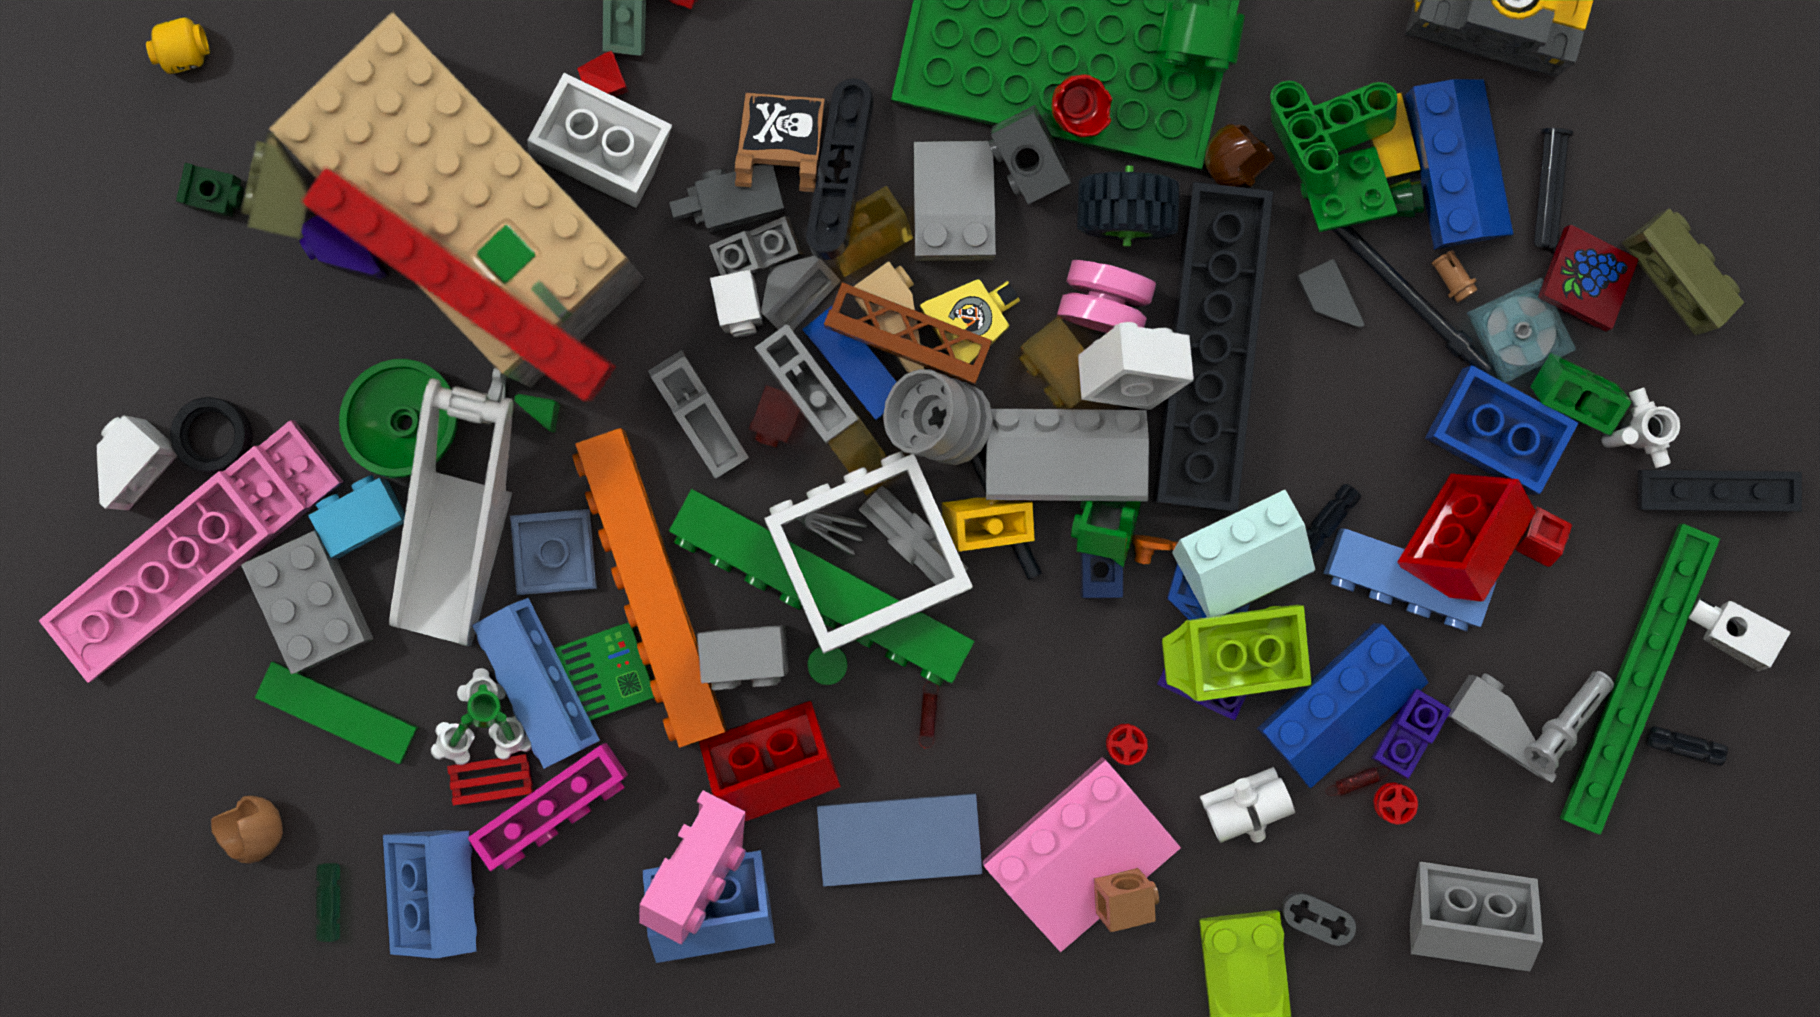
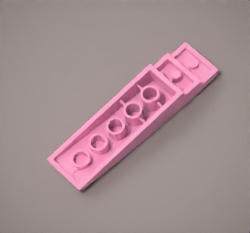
(191, 550)

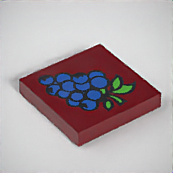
(1588, 278)

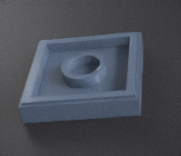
(553, 552)

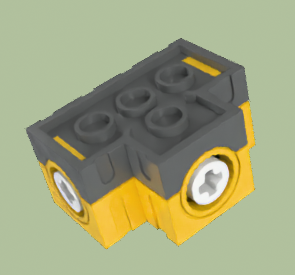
(1519, 32)

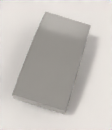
(757, 248)

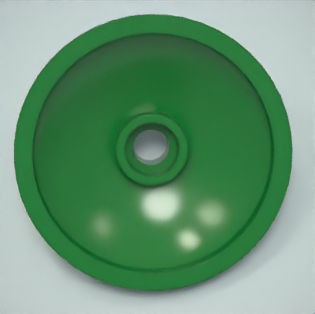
(375, 411)

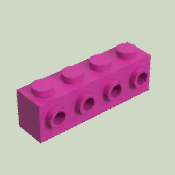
(546, 807)

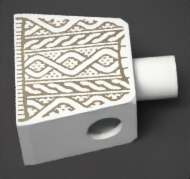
(1756, 639)

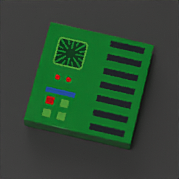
(606, 670)

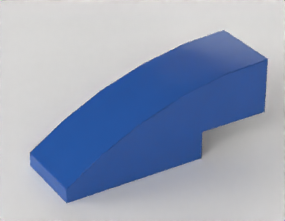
(854, 365)

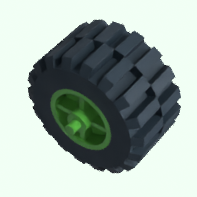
(1128, 205)

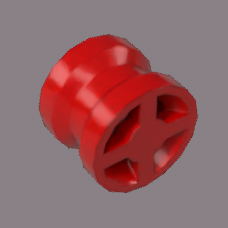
(1130, 751)
(1403, 803)

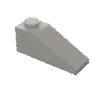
(806, 383)
(1494, 719)

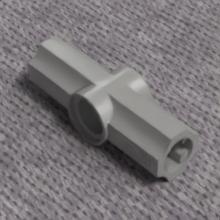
(907, 534)

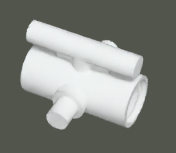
(1635, 428)
(1248, 806)

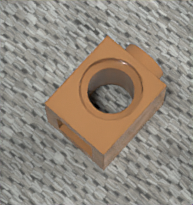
(1125, 899)

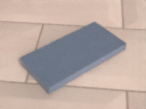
(899, 839)

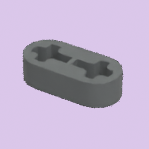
(1314, 927)

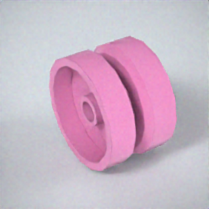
(1108, 295)

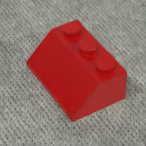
(1468, 535)
(770, 762)

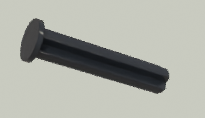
(1551, 187)

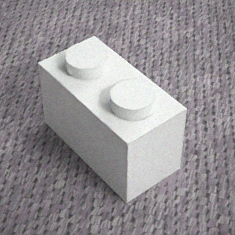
(737, 303)

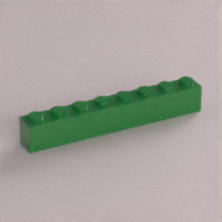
(837, 594)

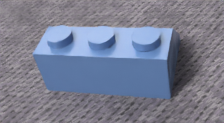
(430, 893)
(733, 922)

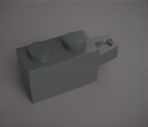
(726, 205)

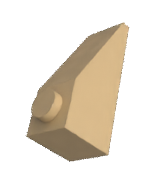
(893, 286)

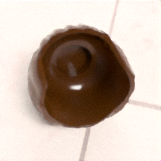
(1236, 156)

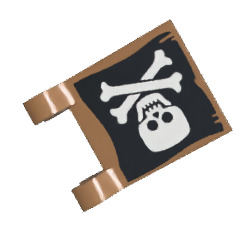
(780, 133)

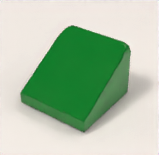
(541, 409)

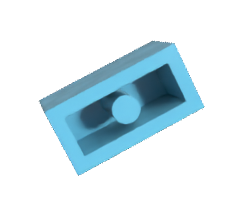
(358, 516)

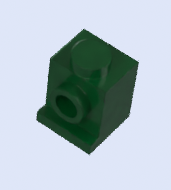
(193, 187)

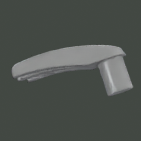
(821, 522)

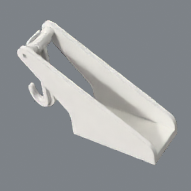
(452, 522)

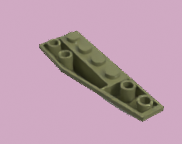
(275, 190)

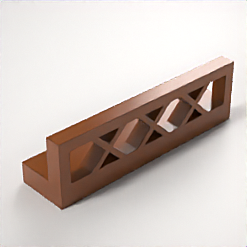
(900, 346)

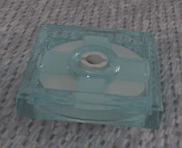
(1520, 331)

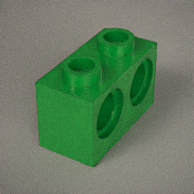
(1580, 394)

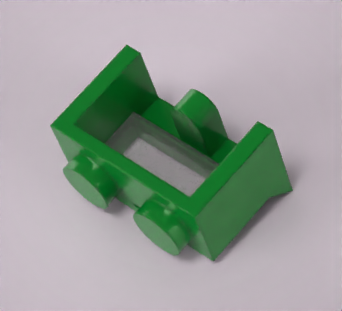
(1106, 528)

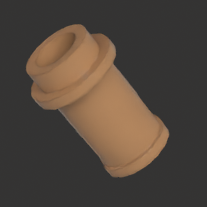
(1455, 276)

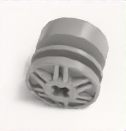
(937, 417)

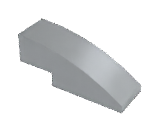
(698, 414)

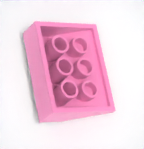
(1079, 836)

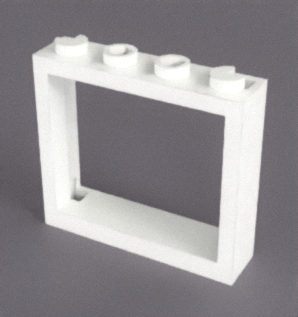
(857, 482)

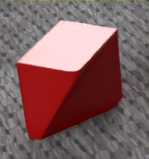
(604, 74)

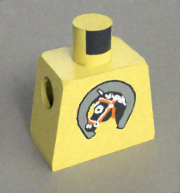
(974, 311)

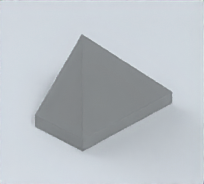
(796, 290)

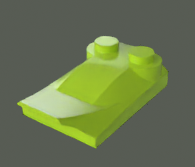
(1239, 653)
(1245, 965)

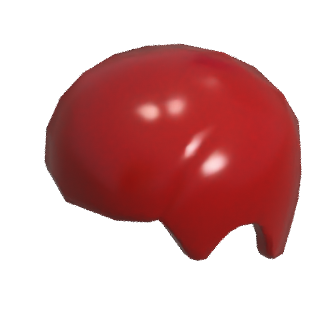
(1081, 106)

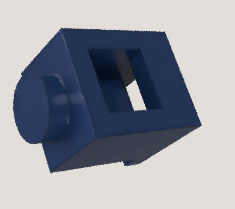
(1105, 587)

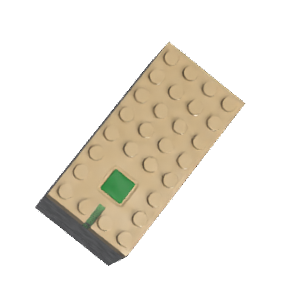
(448, 167)

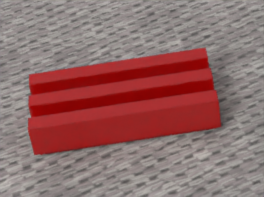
(456, 784)

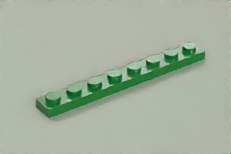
(1639, 678)

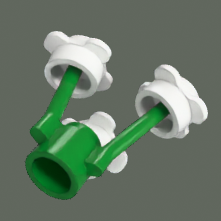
(482, 712)

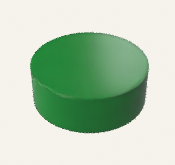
(827, 667)

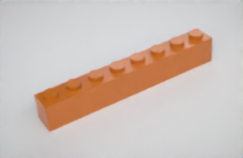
(650, 587)

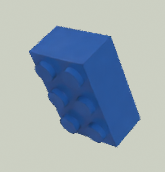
(1501, 429)

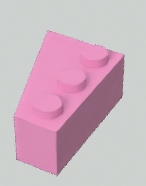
(695, 871)

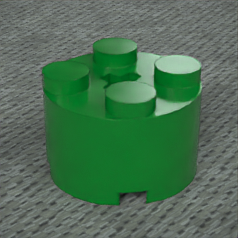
(1200, 35)

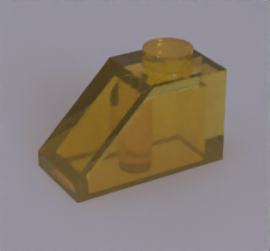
(858, 450)

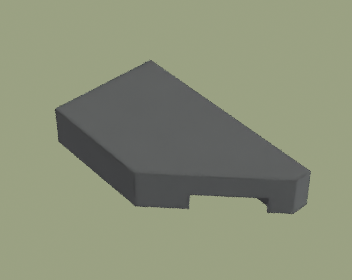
(1329, 294)

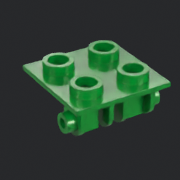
(1358, 197)

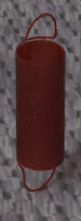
(928, 715)
(1357, 781)

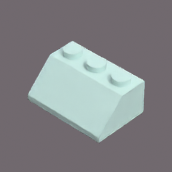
(1246, 555)

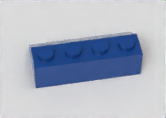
(1458, 162)
(1343, 704)

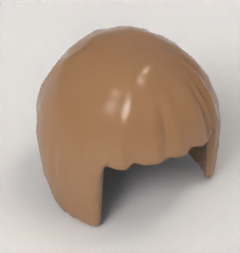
(248, 830)

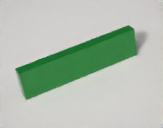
(336, 712)

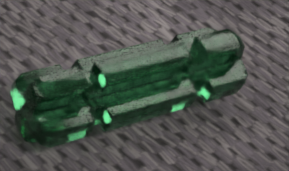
(328, 902)

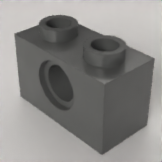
(1029, 131)

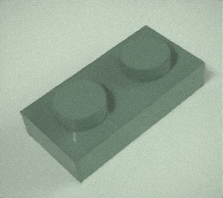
(624, 26)

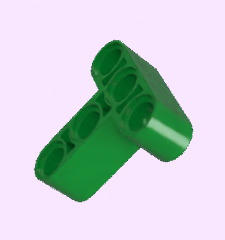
(1325, 135)

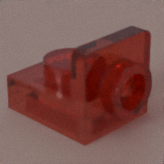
(774, 417)

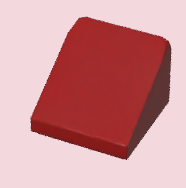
(1544, 538)

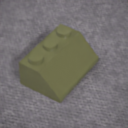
(1684, 272)

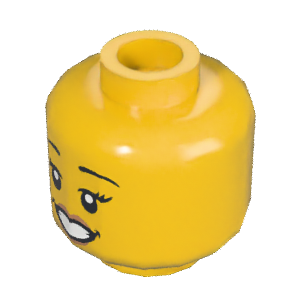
(178, 45)

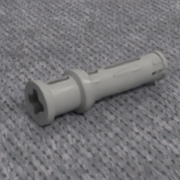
(1561, 733)

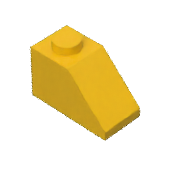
(988, 523)

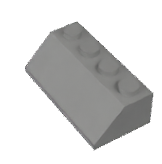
(1067, 455)

